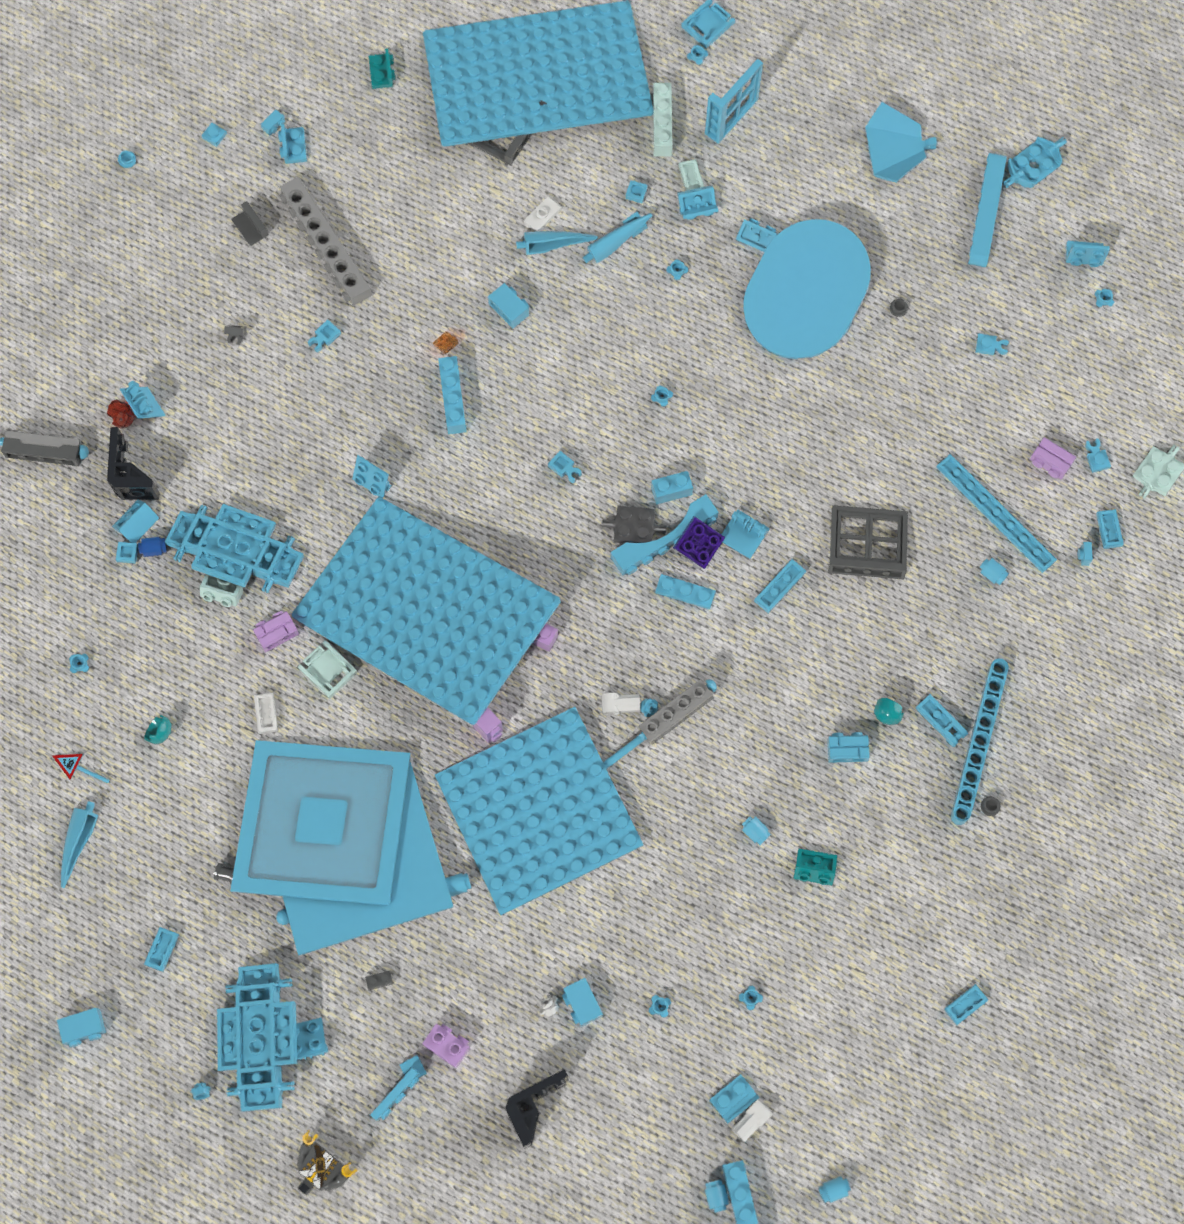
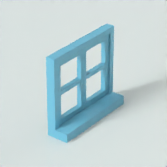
(717, 107)

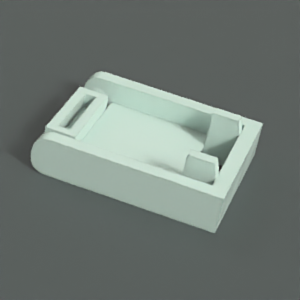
(325, 667)

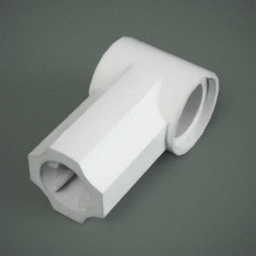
(615, 704)
(754, 1117)

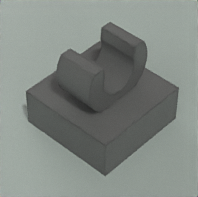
(234, 330)

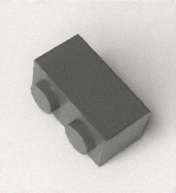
(379, 980)

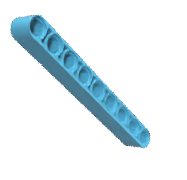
(979, 750)

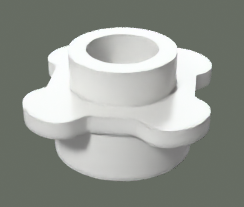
(549, 1006)

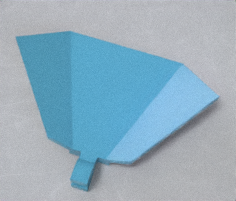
(895, 143)

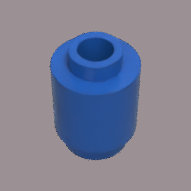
(152, 546)

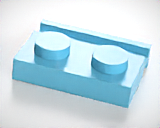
(734, 1099)

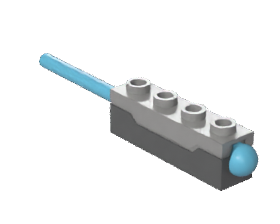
(43, 448)
(669, 717)

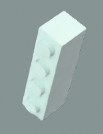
(662, 119)

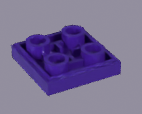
(699, 542)

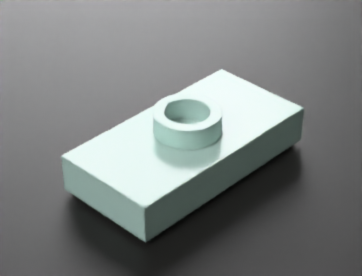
(690, 175)

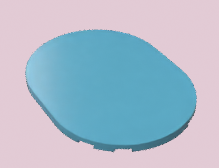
(807, 289)

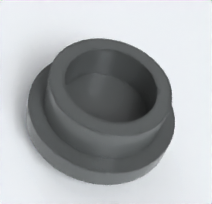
(898, 307)
(990, 806)

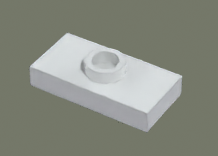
(542, 215)
(265, 713)

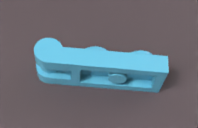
(941, 720)

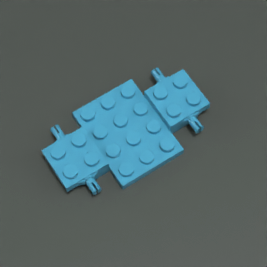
(234, 547)
(258, 1037)

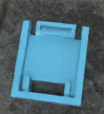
(709, 21)

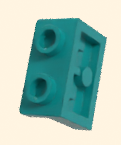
(381, 71)
(815, 867)

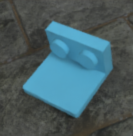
(1086, 253)

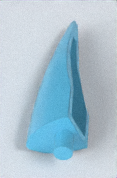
(545, 241)
(612, 241)
(78, 833)

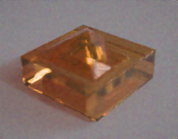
(445, 342)

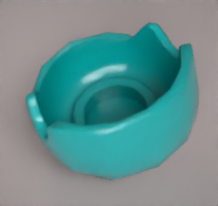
(888, 711)
(158, 730)

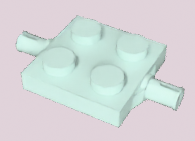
(1159, 471)

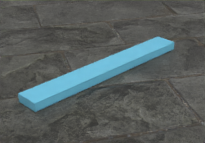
(996, 513)

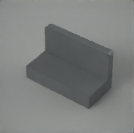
(250, 225)

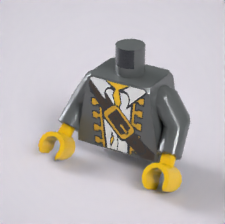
(320, 1167)

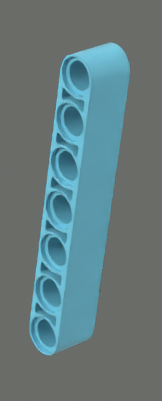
(987, 210)

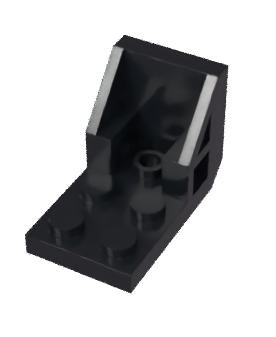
(133, 483)
(526, 1121)

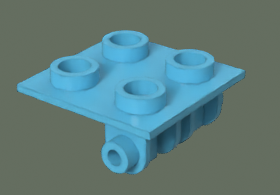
(142, 401)
(371, 477)
(744, 533)
(310, 1039)

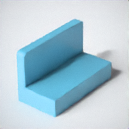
(136, 521)

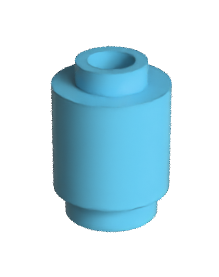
(994, 571)
(755, 830)
(458, 884)
(834, 1189)
(716, 1196)

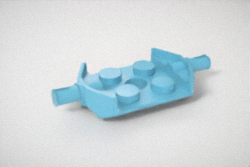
(1042, 152)

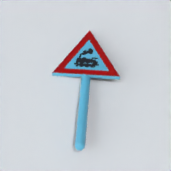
(70, 763)

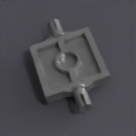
(633, 525)

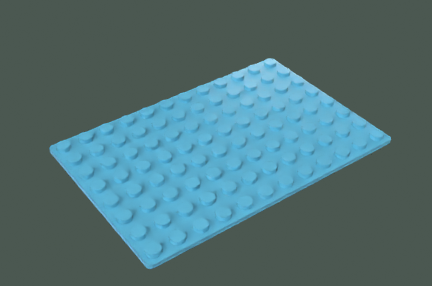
(499, 70)
(426, 610)

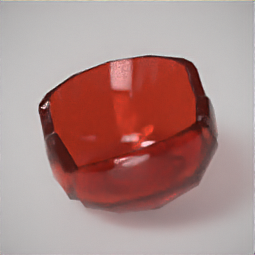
(121, 409)

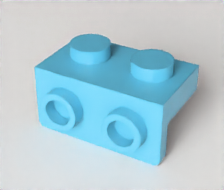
(697, 202)

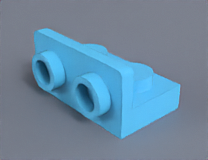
(293, 144)
(755, 235)

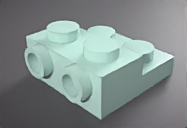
(220, 590)

